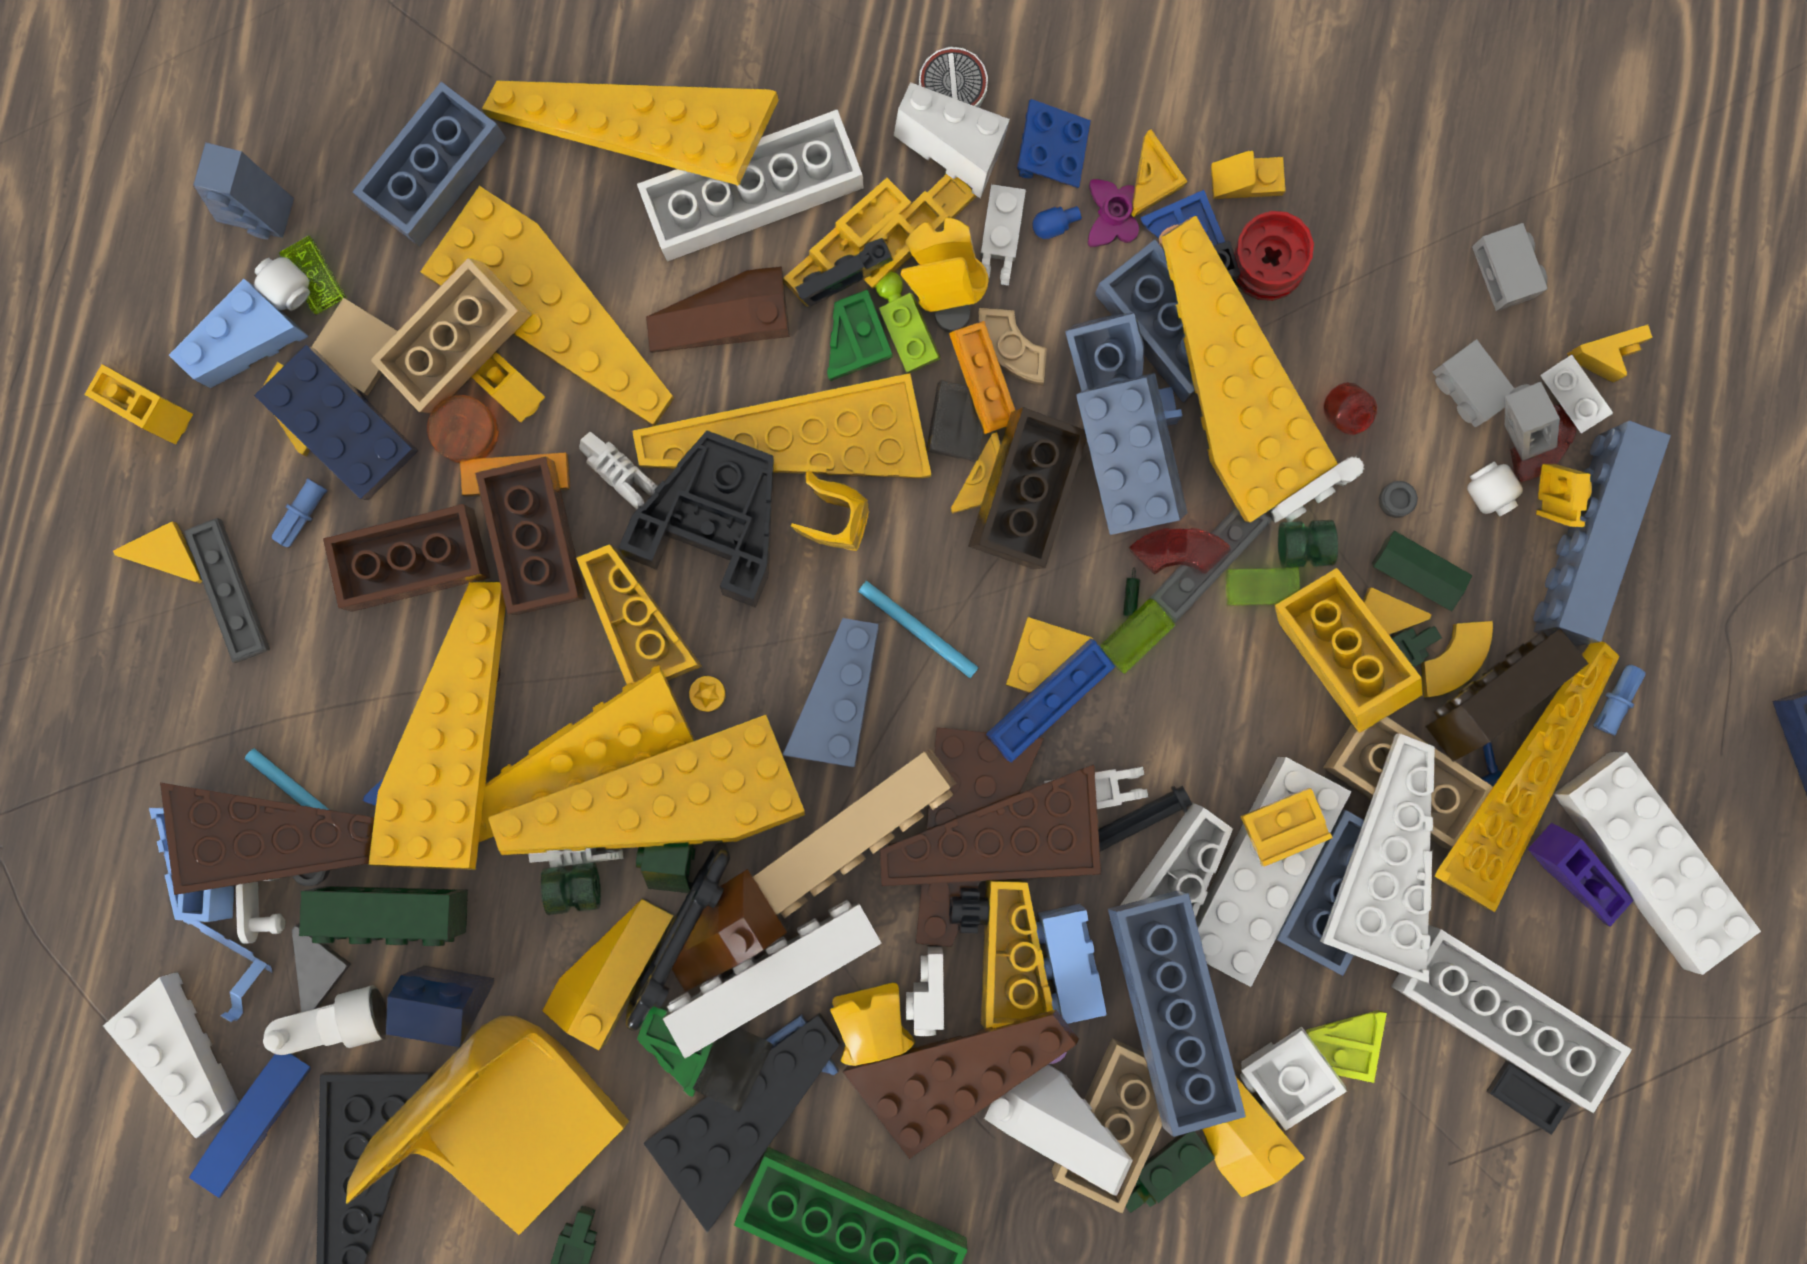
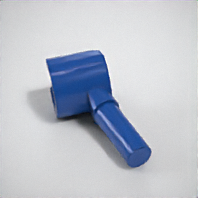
(1494, 773)

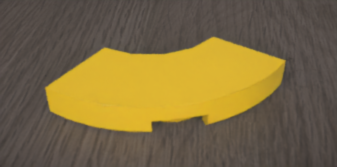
(1460, 659)

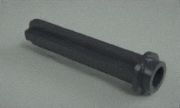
(1144, 817)

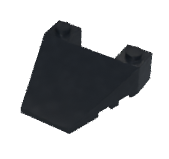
(716, 503)

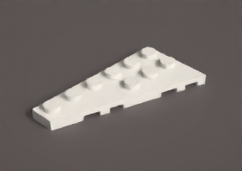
(1388, 881)

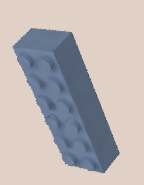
(1597, 555)
(1176, 1013)

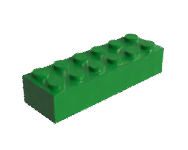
(837, 1221)

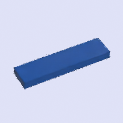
(1050, 700)

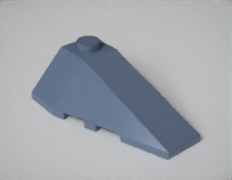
(1106, 350)

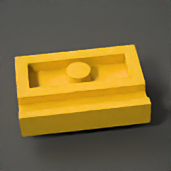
(1563, 494)
(1286, 827)

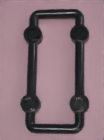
(702, 893)

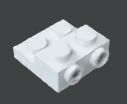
(927, 1000)
(1291, 1078)

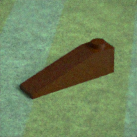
(730, 312)
(728, 933)

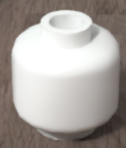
(281, 283)
(1495, 489)

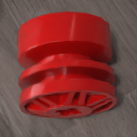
(1279, 238)

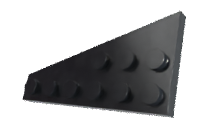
(349, 1115)
(715, 1147)

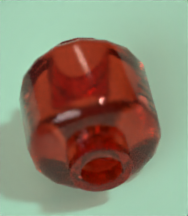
(1350, 408)

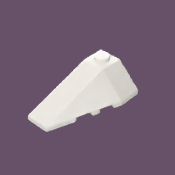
(1060, 1125)

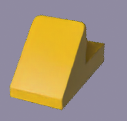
(1247, 176)
(1606, 354)

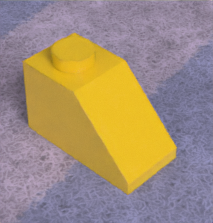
(508, 387)

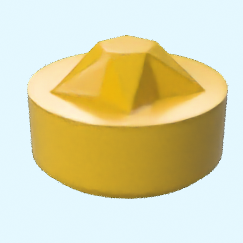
(707, 693)

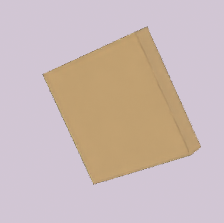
(351, 342)

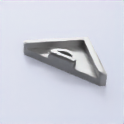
(316, 969)

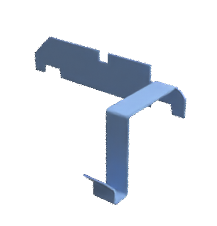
(247, 978)

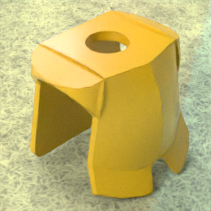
(947, 267)
(839, 495)
(871, 1024)

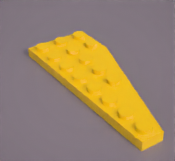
(565, 315)
(1251, 412)
(437, 778)
(691, 794)

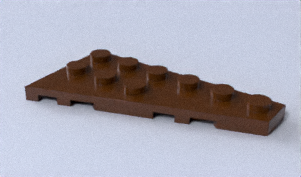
(244, 839)

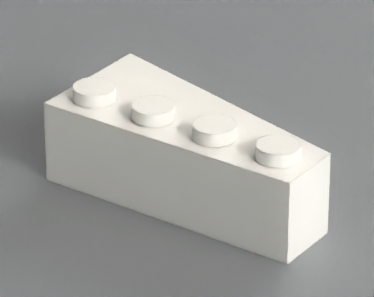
(1185, 859)
(174, 1054)

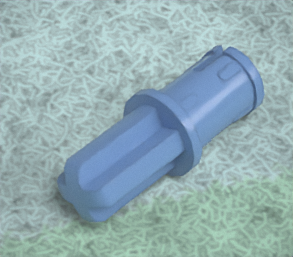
(298, 513)
(1619, 700)

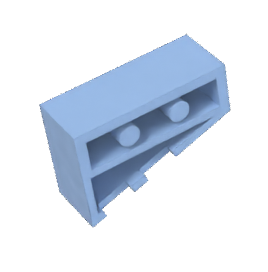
(234, 336)
(193, 906)
(1071, 963)

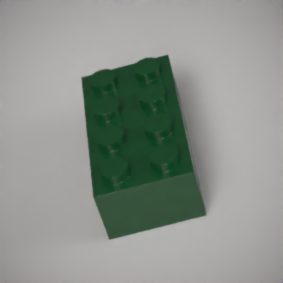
(383, 912)

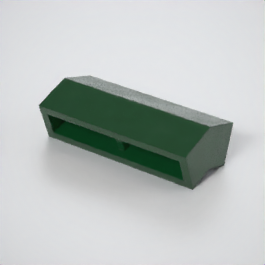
(1422, 570)

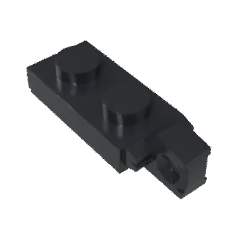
(846, 272)

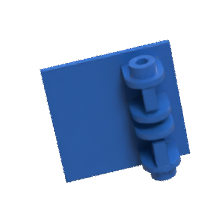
(1053, 144)

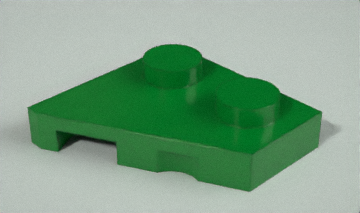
(856, 336)
(658, 1040)

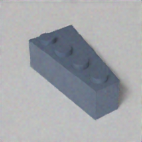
(241, 192)
(836, 706)

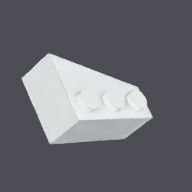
(952, 134)

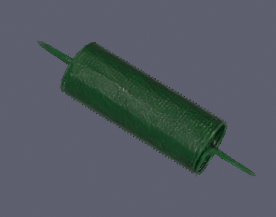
(1131, 595)

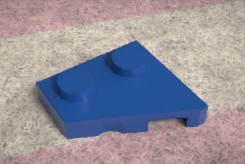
(1182, 210)

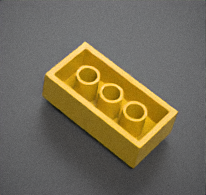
(1349, 650)

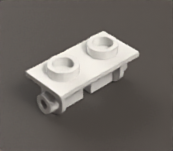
(1576, 394)

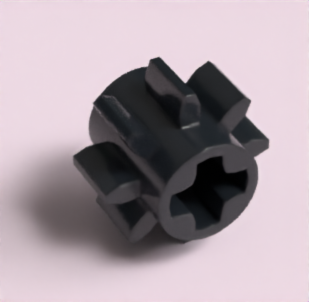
(969, 910)

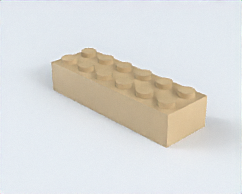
(851, 832)

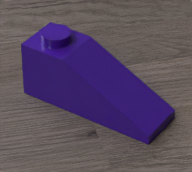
(1580, 873)

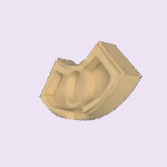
(1012, 349)

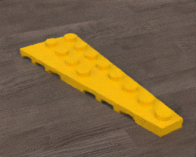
(674, 126)
(831, 432)
(616, 734)
(1504, 823)

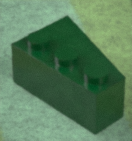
(666, 866)

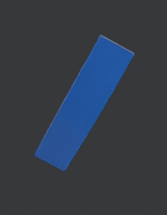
(249, 1123)

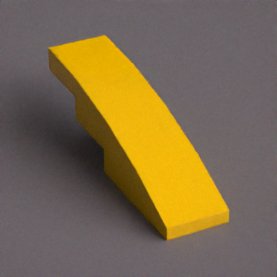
(943, 200)
(851, 232)

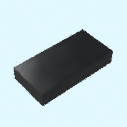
(1528, 1097)

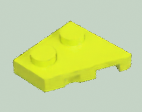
(1352, 1044)

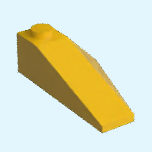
(601, 982)
(1252, 1148)

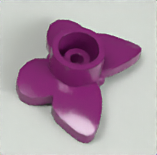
(1114, 213)

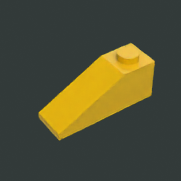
(138, 404)

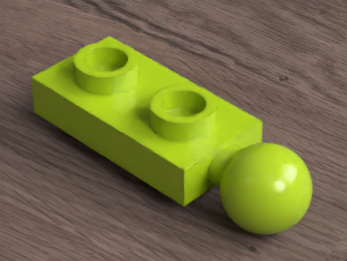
(906, 324)

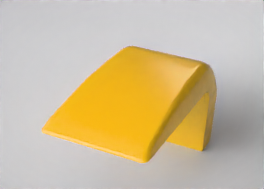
(503, 1118)

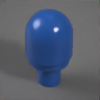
(1054, 221)

